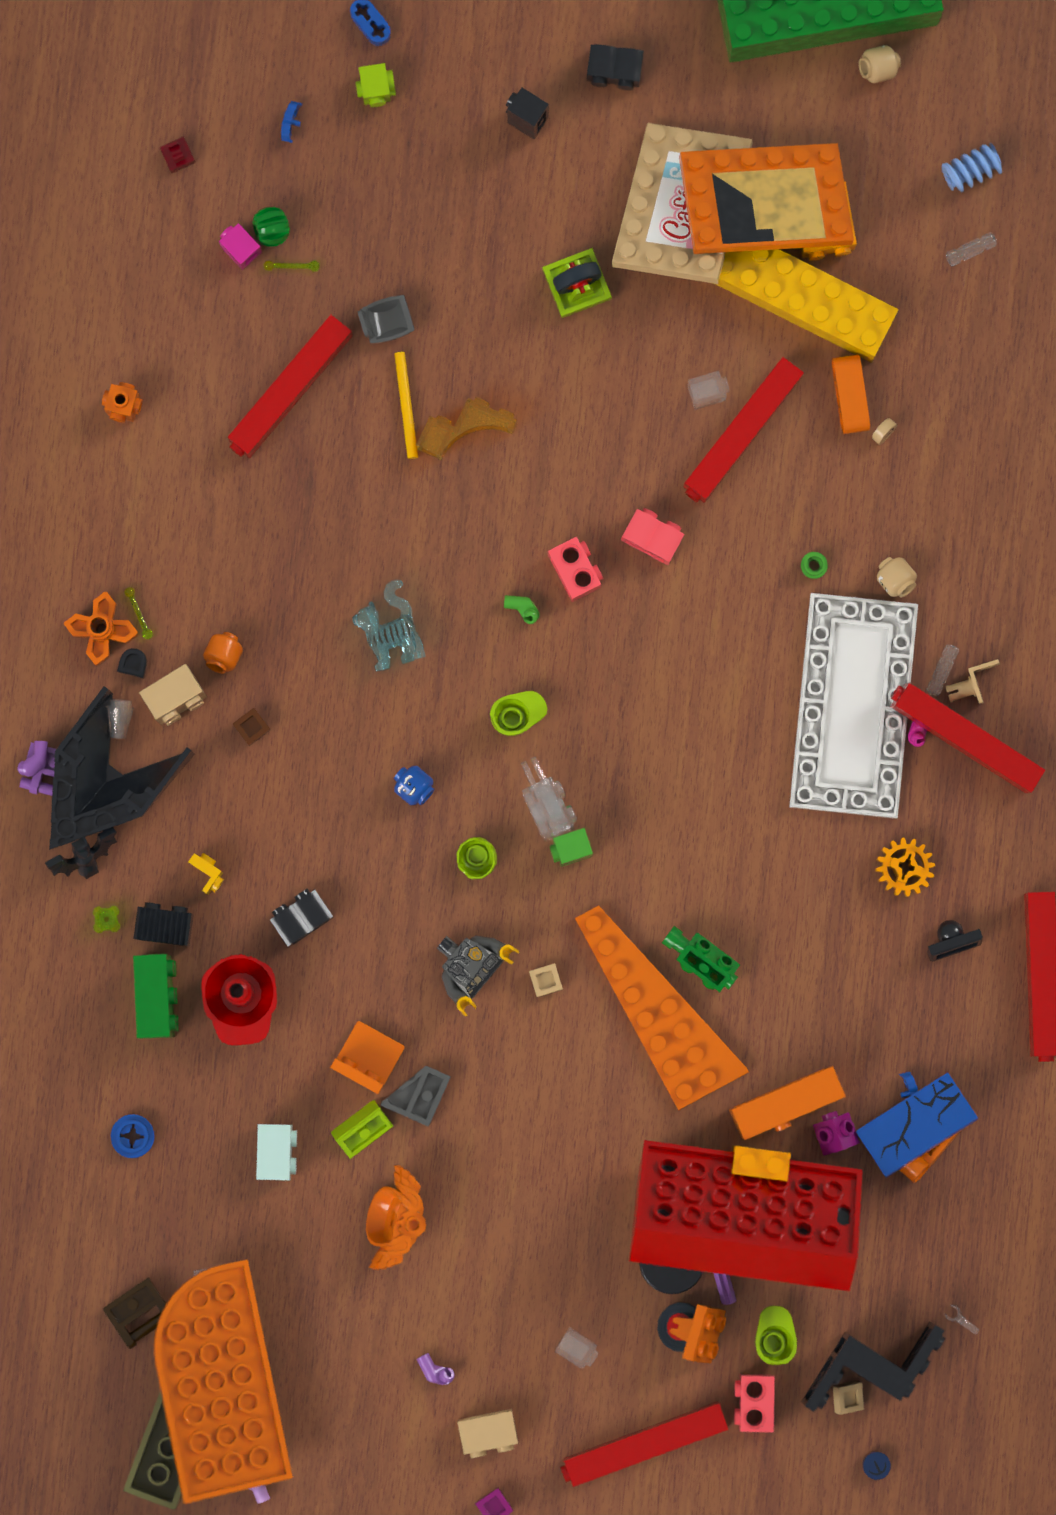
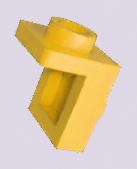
(206, 865)

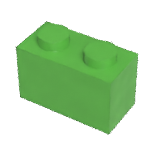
(571, 847)

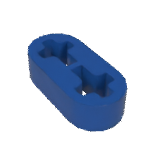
(375, 18)

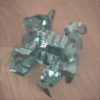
(395, 633)

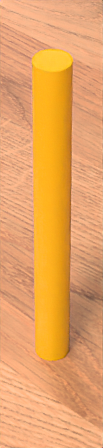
(406, 406)

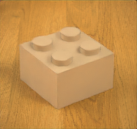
(173, 695)

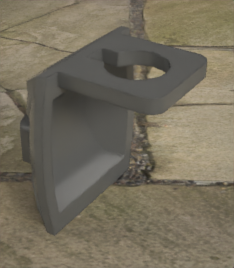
(386, 319)

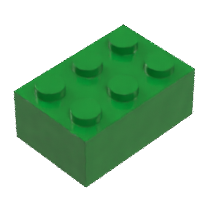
(155, 996)

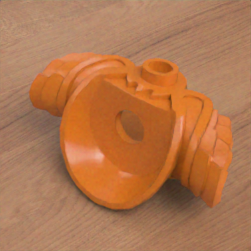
(395, 1219)

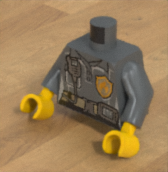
(471, 966)

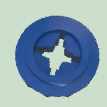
(122, 1144)

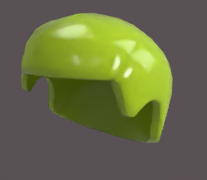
(476, 858)

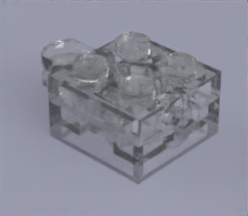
(546, 804)

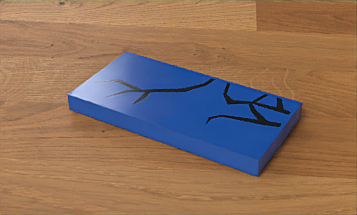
(917, 1125)

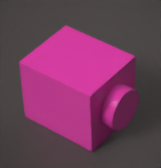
(239, 245)

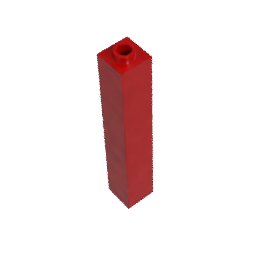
(289, 387)
(742, 430)
(966, 737)
(1041, 973)
(644, 1444)

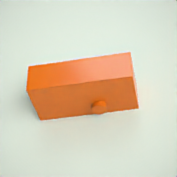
(786, 1103)

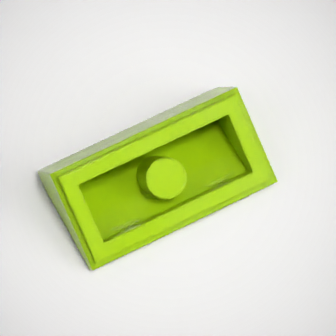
(361, 1129)

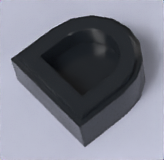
(133, 663)

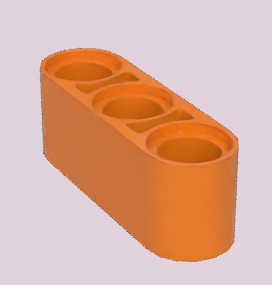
(850, 394)

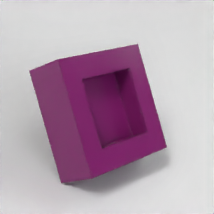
(494, 1504)

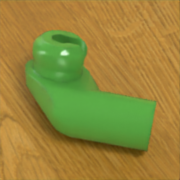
(524, 606)

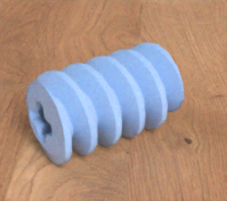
(972, 167)

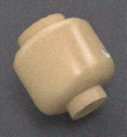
(879, 64)
(896, 577)

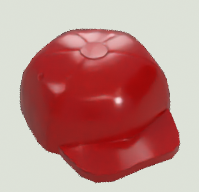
(240, 999)

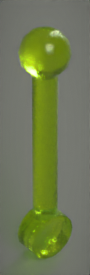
(313, 265)
(147, 633)

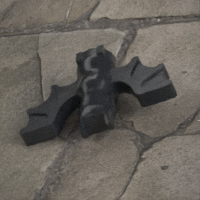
(84, 856)

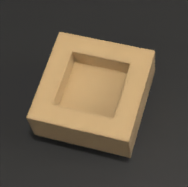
(545, 980)
(848, 1397)

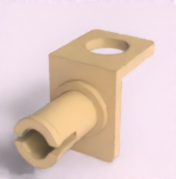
(970, 686)

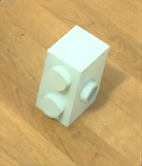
(275, 1152)

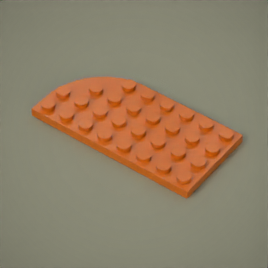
(219, 1386)

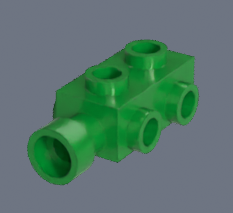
(703, 959)

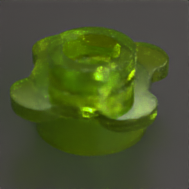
(100, 913)

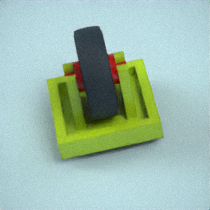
(577, 283)

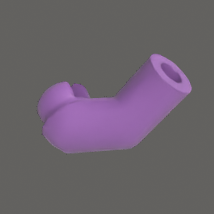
(36, 762)
(435, 1373)

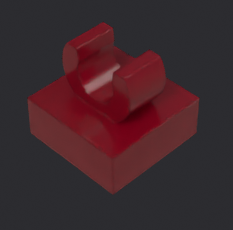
(177, 155)

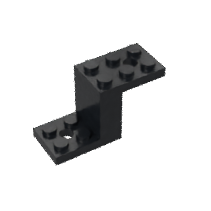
(874, 1367)

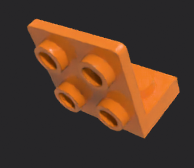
(368, 1057)

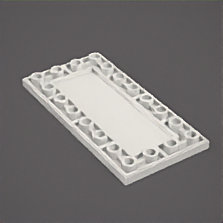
(846, 730)

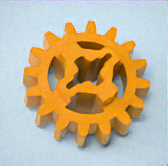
(893, 863)

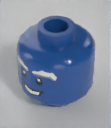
(413, 785)

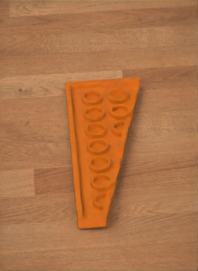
(676, 1038)

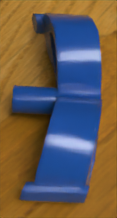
(288, 120)
(909, 1083)

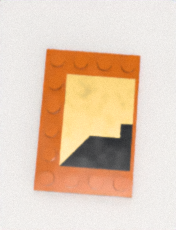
(766, 198)

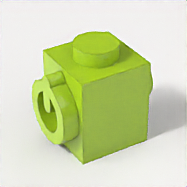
(375, 85)

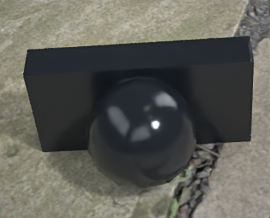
(953, 940)

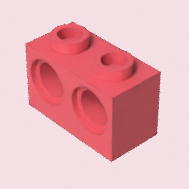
(569, 571)
(763, 1402)

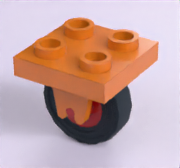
(692, 1330)

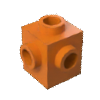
(123, 411)

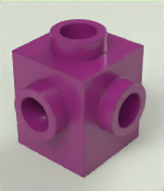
(835, 1132)

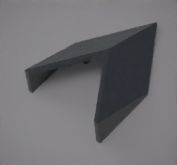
(93, 794)

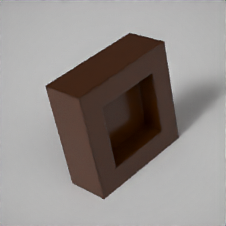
(251, 726)

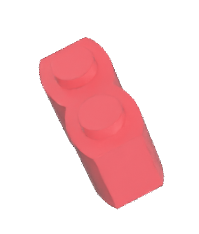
(653, 536)

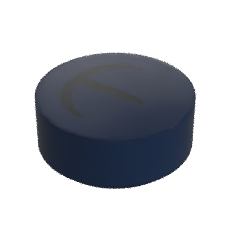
(876, 1465)

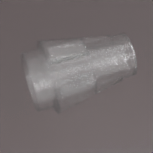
(119, 717)

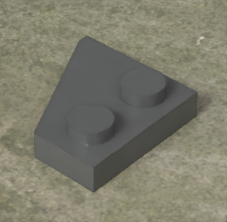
(419, 1095)

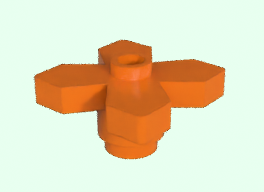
(103, 614)

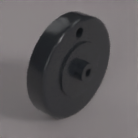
(669, 1279)

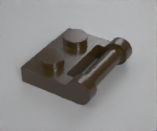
(130, 1307)

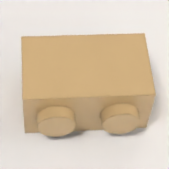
(487, 1433)

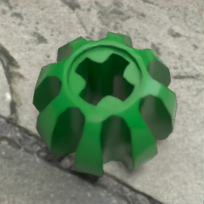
(270, 226)

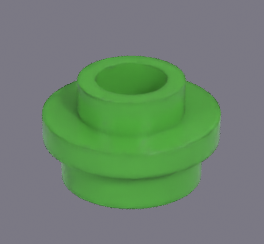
(820, 559)

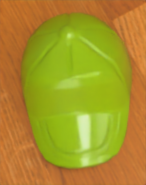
(517, 712)
(776, 1336)

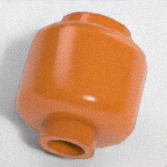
(222, 652)

